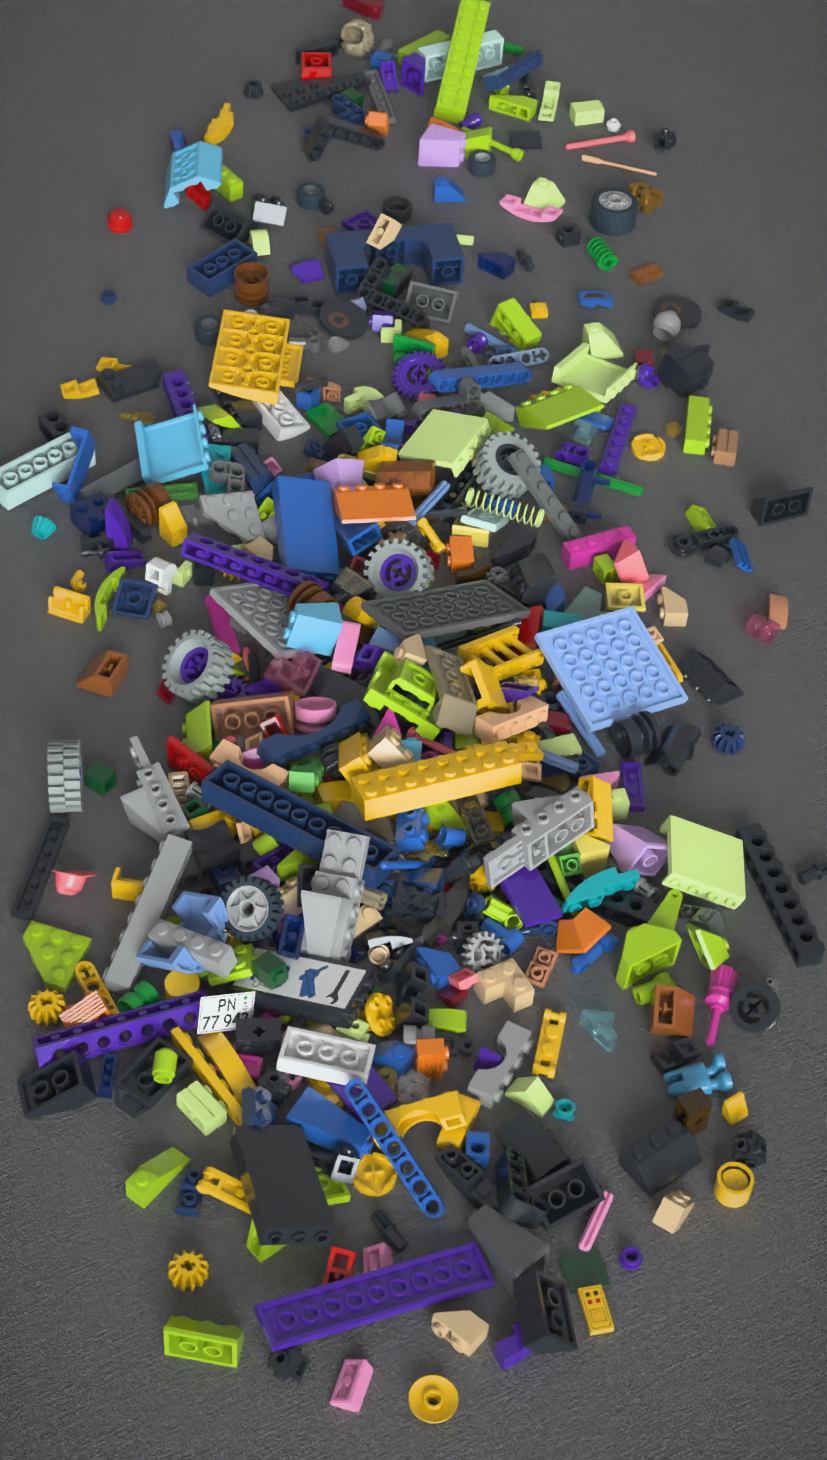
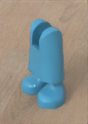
(697, 1075)

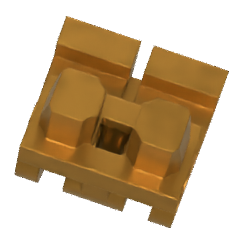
(648, 197)

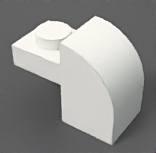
(161, 573)

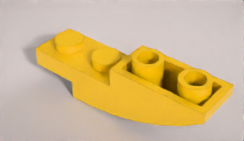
(220, 127)

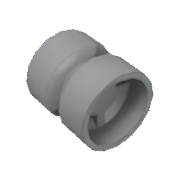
(411, 1033)

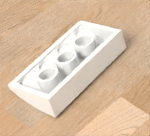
(282, 419)
(325, 1057)

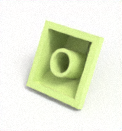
(544, 194)
(601, 341)

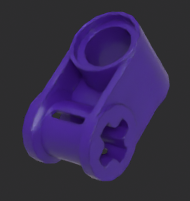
(573, 454)

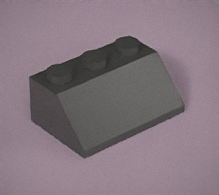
(436, 302)

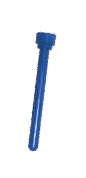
(408, 864)

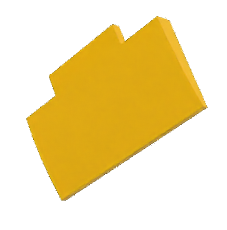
(254, 357)

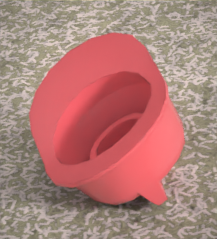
(71, 881)

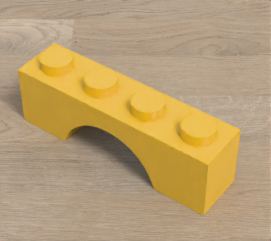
(442, 1109)

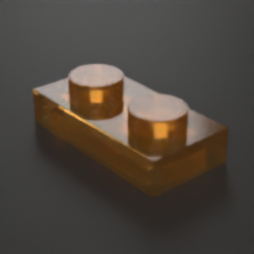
(646, 274)

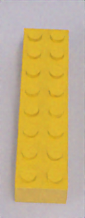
(435, 780)

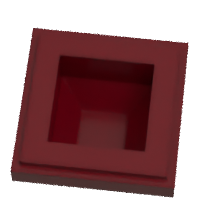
(165, 694)

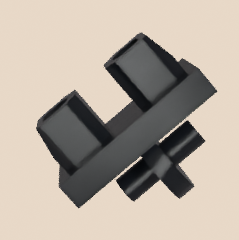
(96, 545)

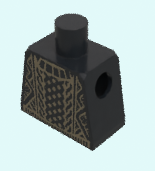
(350, 584)

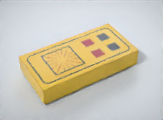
(595, 1310)

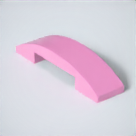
(514, 205)

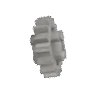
(482, 954)

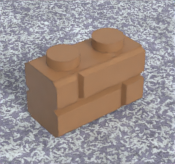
(725, 447)

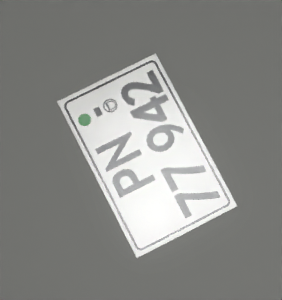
(221, 1011)

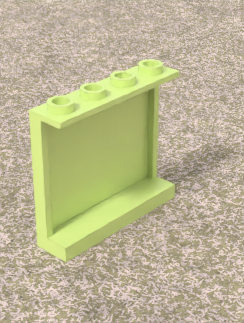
(593, 374)
(447, 439)
(704, 862)

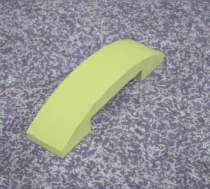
(550, 101)

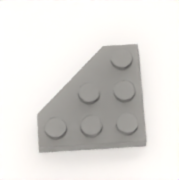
(234, 513)

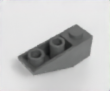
(699, 916)

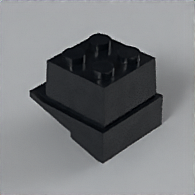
(686, 369)

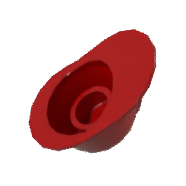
(119, 221)

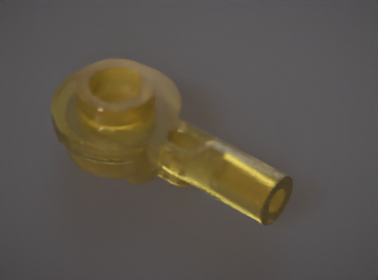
(145, 417)

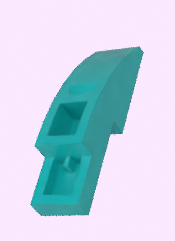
(592, 890)

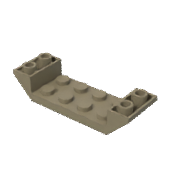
(457, 701)

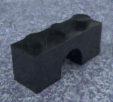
(410, 985)

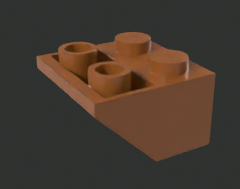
(105, 673)
(671, 1012)

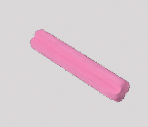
(595, 1222)

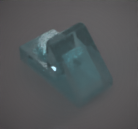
(585, 432)
(599, 1025)

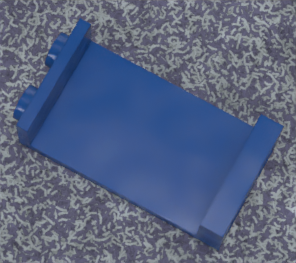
(86, 445)

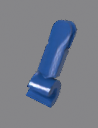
(606, 943)

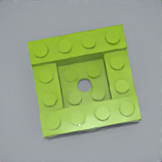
(410, 678)

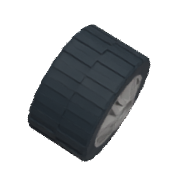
(613, 211)

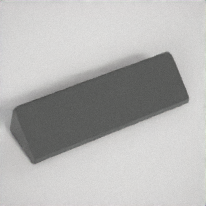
(115, 480)

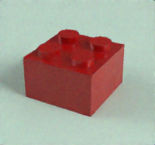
(315, 65)

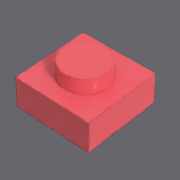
(463, 978)

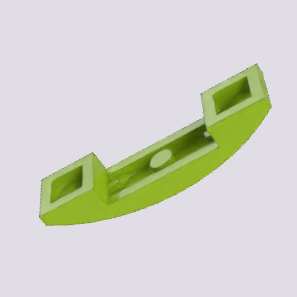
(103, 595)

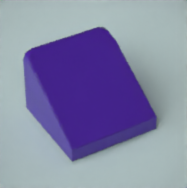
(487, 1059)

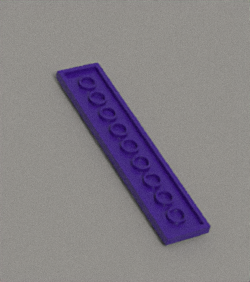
(373, 1296)

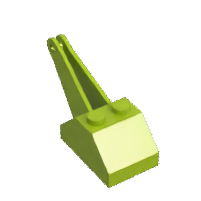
(651, 945)

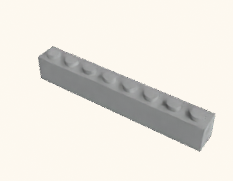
(150, 908)

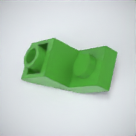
(569, 861)

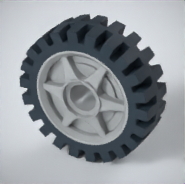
(266, 908)

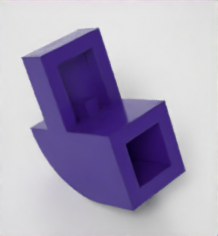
(367, 657)

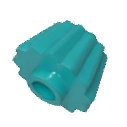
(42, 527)

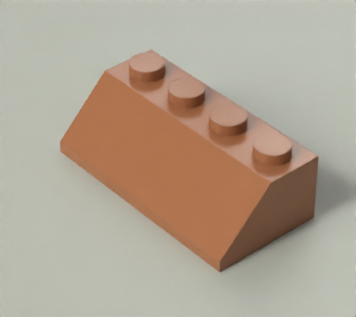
(244, 714)

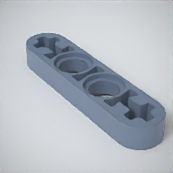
(516, 356)

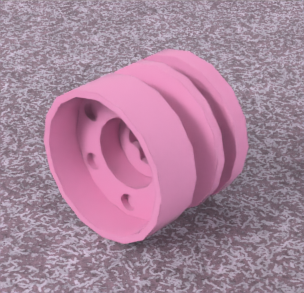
(314, 714)

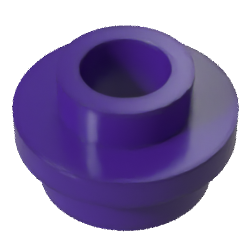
(630, 1252)

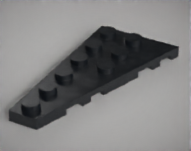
(309, 92)

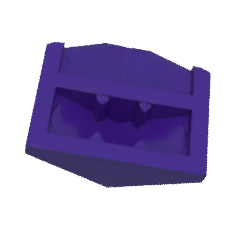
(307, 270)

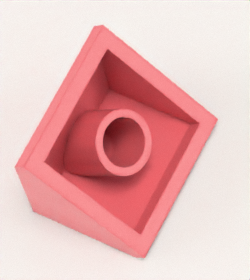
(630, 564)

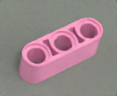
(346, 647)

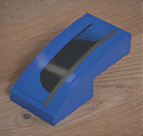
(591, 298)

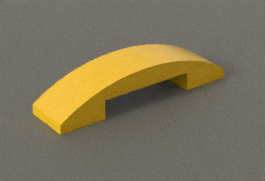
(227, 1062)

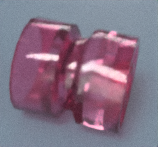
(763, 629)

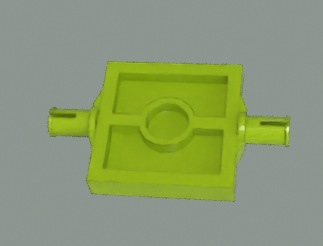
(242, 969)

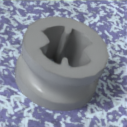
(164, 619)

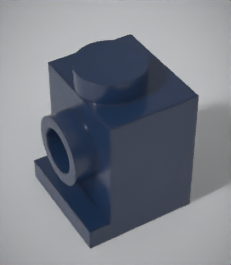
(587, 766)

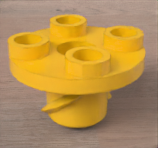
(379, 1014)

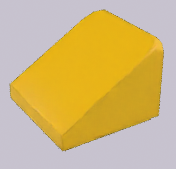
(735, 1108)

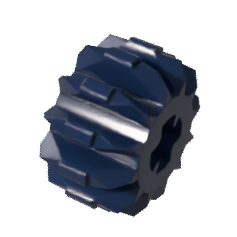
(728, 739)

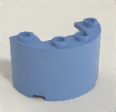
(199, 914)

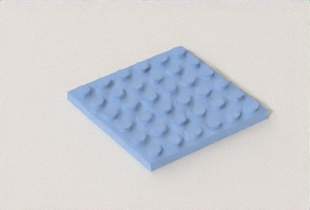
(610, 668)

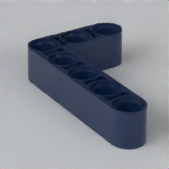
(344, 110)

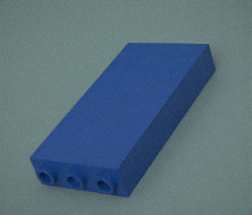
(306, 526)

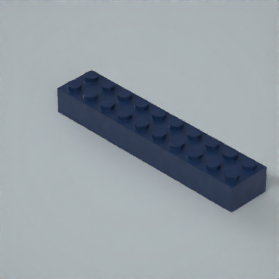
(288, 817)

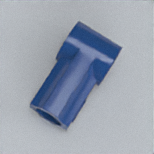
(500, 505)
(450, 837)
(510, 938)

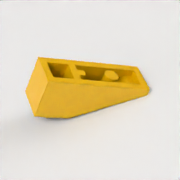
(431, 336)

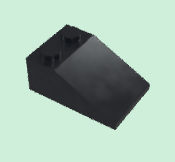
(57, 1086)

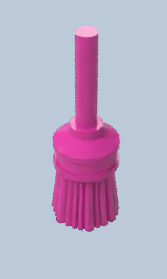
(718, 996)

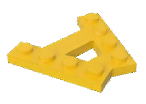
(523, 744)

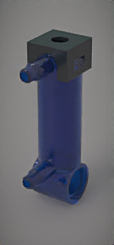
(583, 492)

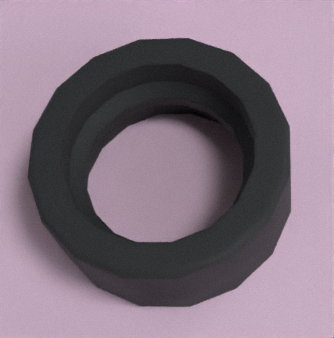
(397, 202)

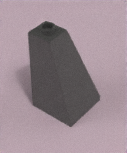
(506, 1246)

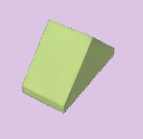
(531, 1094)

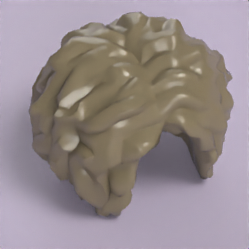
(357, 37)

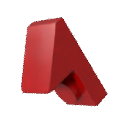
(199, 195)

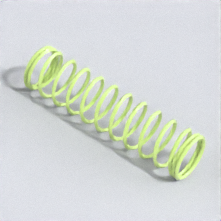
(469, 497)

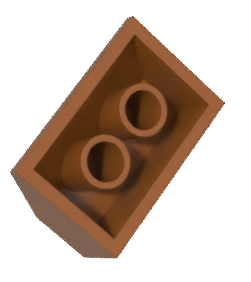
(416, 475)

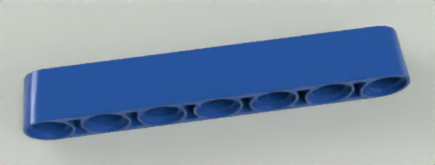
(486, 376)
(403, 1156)

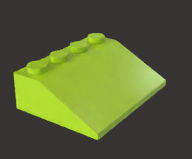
(556, 407)

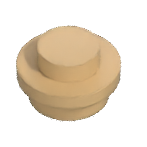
(378, 954)

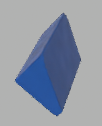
(599, 420)

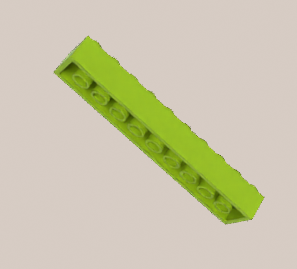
(461, 60)

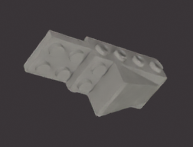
(153, 804)
(539, 832)
(335, 898)

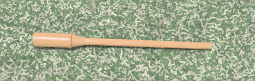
(598, 161)

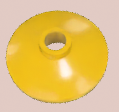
(433, 1389)

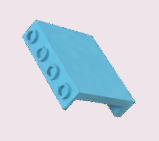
(173, 448)

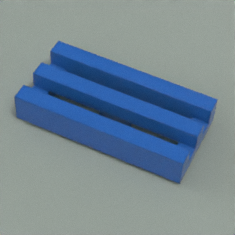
(740, 555)

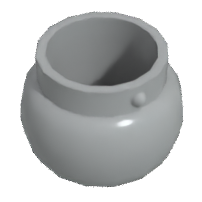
(666, 325)

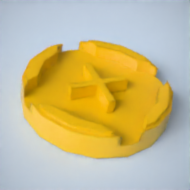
(648, 447)
(375, 1175)

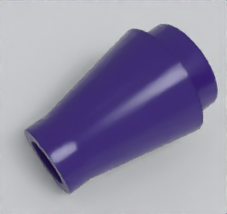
(472, 121)

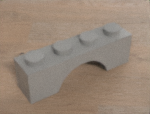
(212, 954)
(489, 1083)

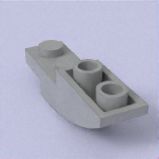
(495, 405)

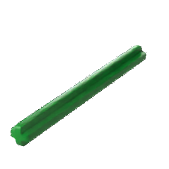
(574, 471)

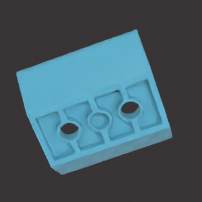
(189, 167)

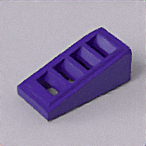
(117, 559)

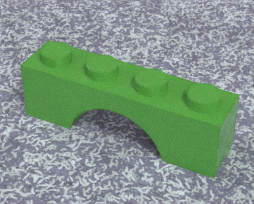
(306, 774)

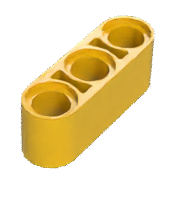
(458, 1135)

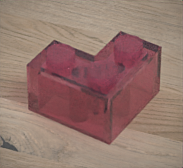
(294, 675)

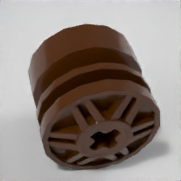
(251, 284)
(146, 502)
(309, 593)

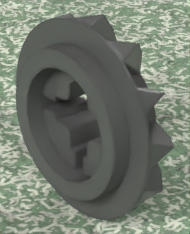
(214, 434)

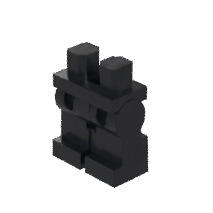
(463, 861)

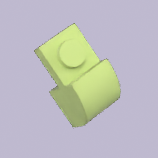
(259, 241)
(359, 397)

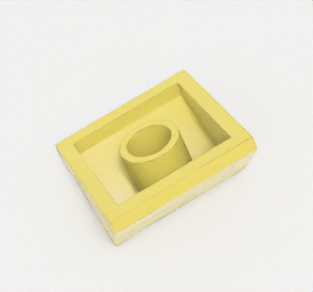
(480, 536)
(624, 595)
(592, 854)

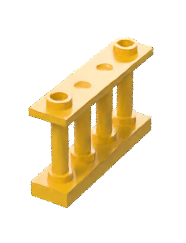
(500, 641)

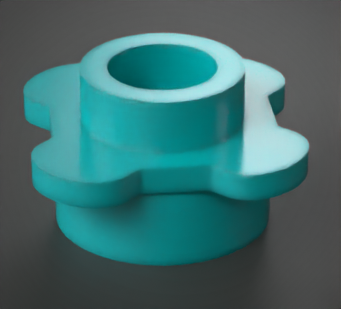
(564, 1104)

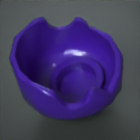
(646, 377)

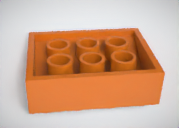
(373, 503)

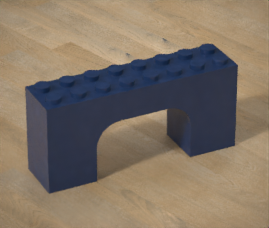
(426, 246)

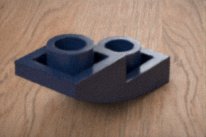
(316, 450)
(189, 1199)

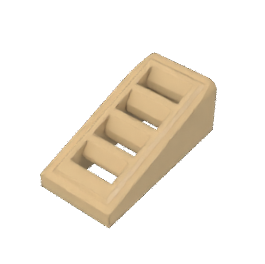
(179, 780)

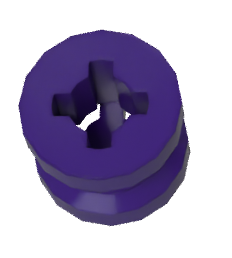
(477, 342)

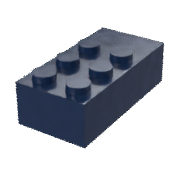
(217, 268)

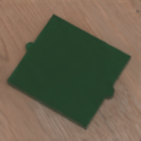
(584, 1270)

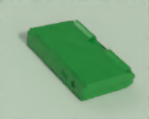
(409, 345)
(324, 419)

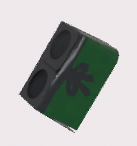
(397, 281)

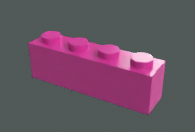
(582, 551)

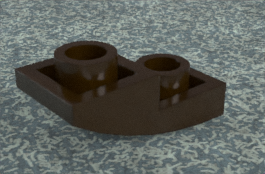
(477, 573)

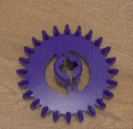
(422, 386)

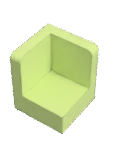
(388, 333)
(183, 575)

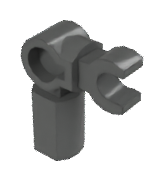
(312, 344)

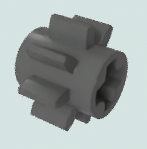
(499, 575)

